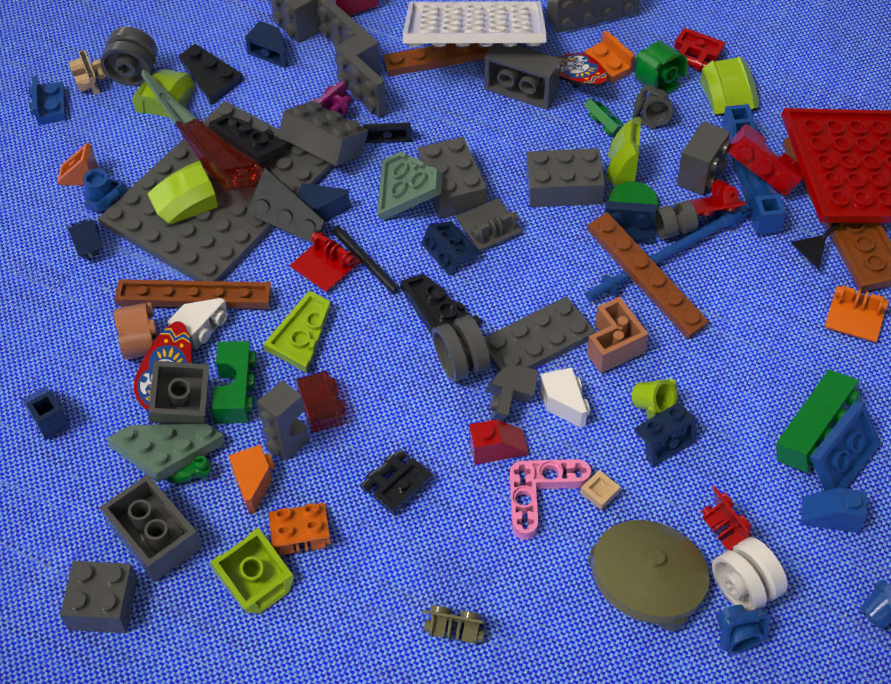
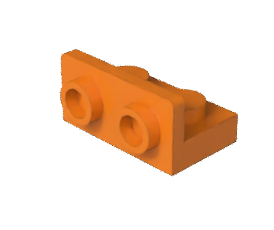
(613, 56)

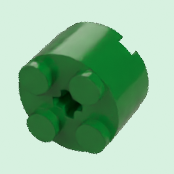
(660, 66)

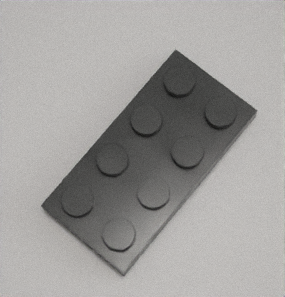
(539, 336)

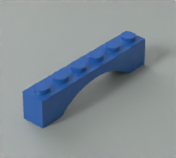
(764, 202)

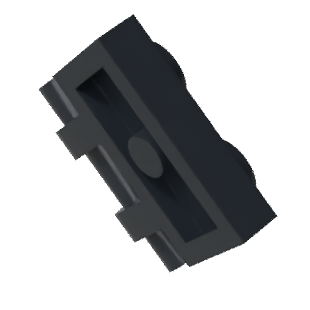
(401, 486)

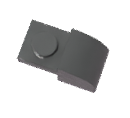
(510, 383)

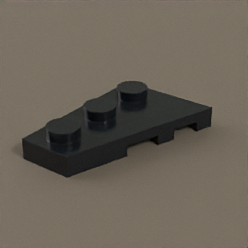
(209, 72)
(252, 142)
(281, 207)
(432, 303)

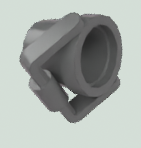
(655, 107)

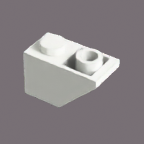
(201, 319)
(563, 396)

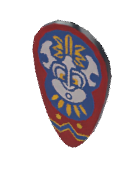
(582, 70)
(170, 346)

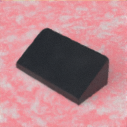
(388, 132)

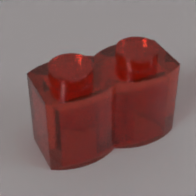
(320, 401)

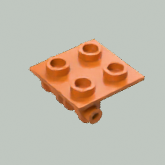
(856, 313)
(299, 526)

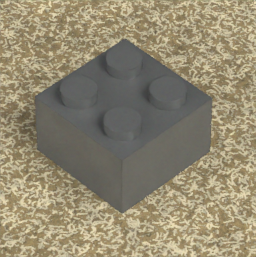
(703, 158)
(178, 393)
(99, 597)

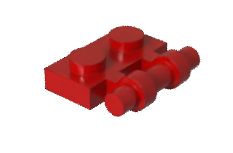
(699, 45)

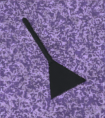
(813, 247)

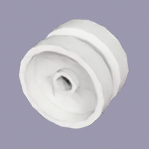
(750, 574)

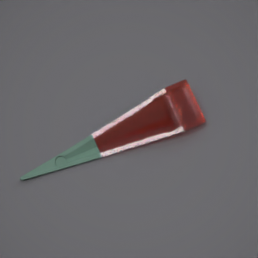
(218, 157)

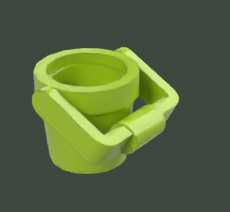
(655, 396)

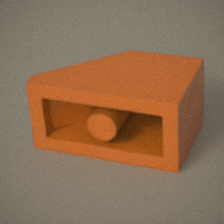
(252, 475)

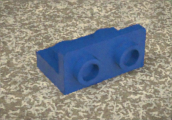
(47, 101)

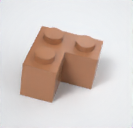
(618, 337)

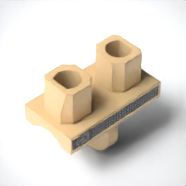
(86, 73)

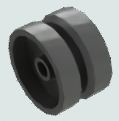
(127, 54)
(461, 348)

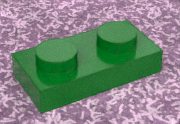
(602, 114)

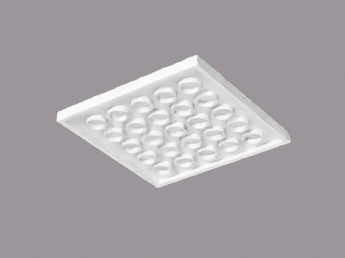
(474, 23)

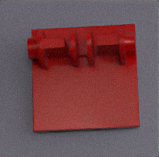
(723, 197)
(325, 262)
(724, 516)

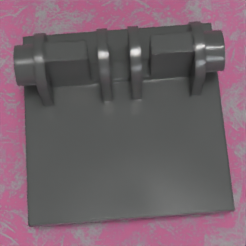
(489, 224)

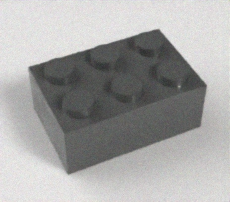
(522, 74)
(323, 133)
(564, 177)
(461, 181)
(151, 527)

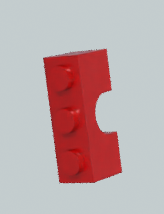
(778, 171)

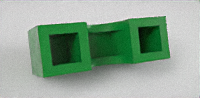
(233, 401)

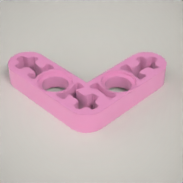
(535, 480)

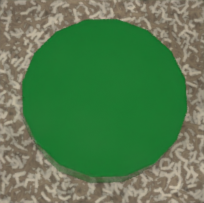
(633, 193)

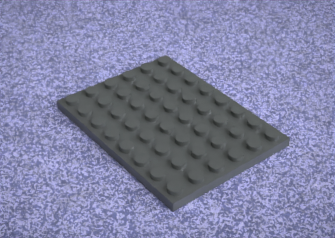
(215, 240)

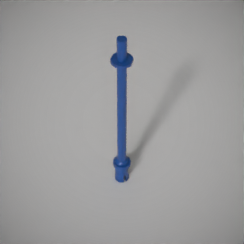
(725, 219)

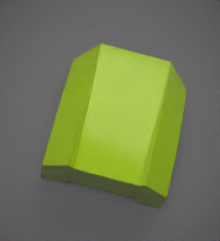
(176, 83)
(729, 84)
(624, 153)
(183, 194)
(253, 573)

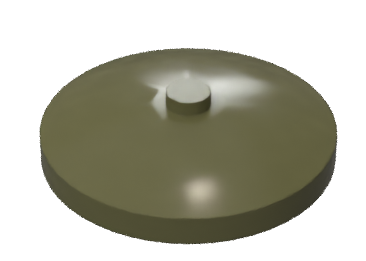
(650, 571)

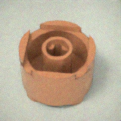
(135, 329)

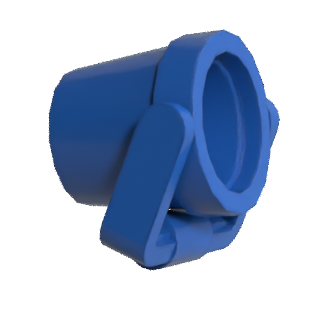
(100, 190)
(878, 605)
(739, 630)

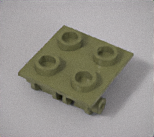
(438, 623)

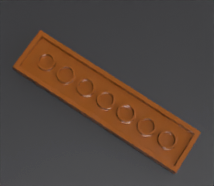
(861, 246)

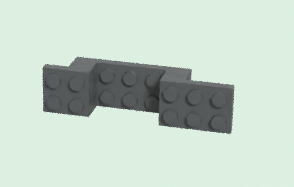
(355, 49)

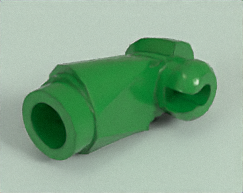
(199, 468)

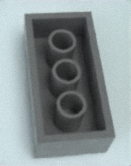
(574, 14)

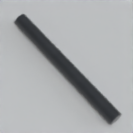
(357, 251)

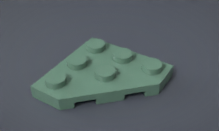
(406, 184)
(164, 448)

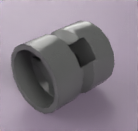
(680, 219)

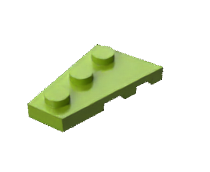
(300, 332)

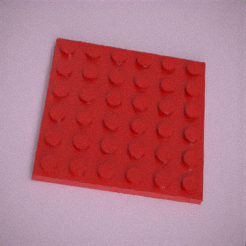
(844, 161)

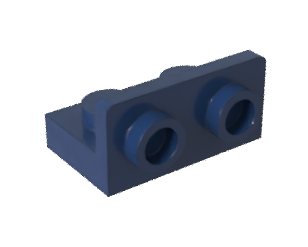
(634, 218)
(448, 246)
(667, 433)

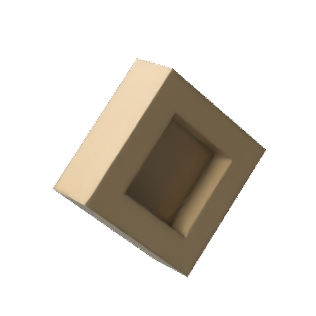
(600, 490)

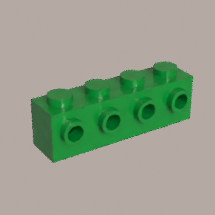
(816, 419)

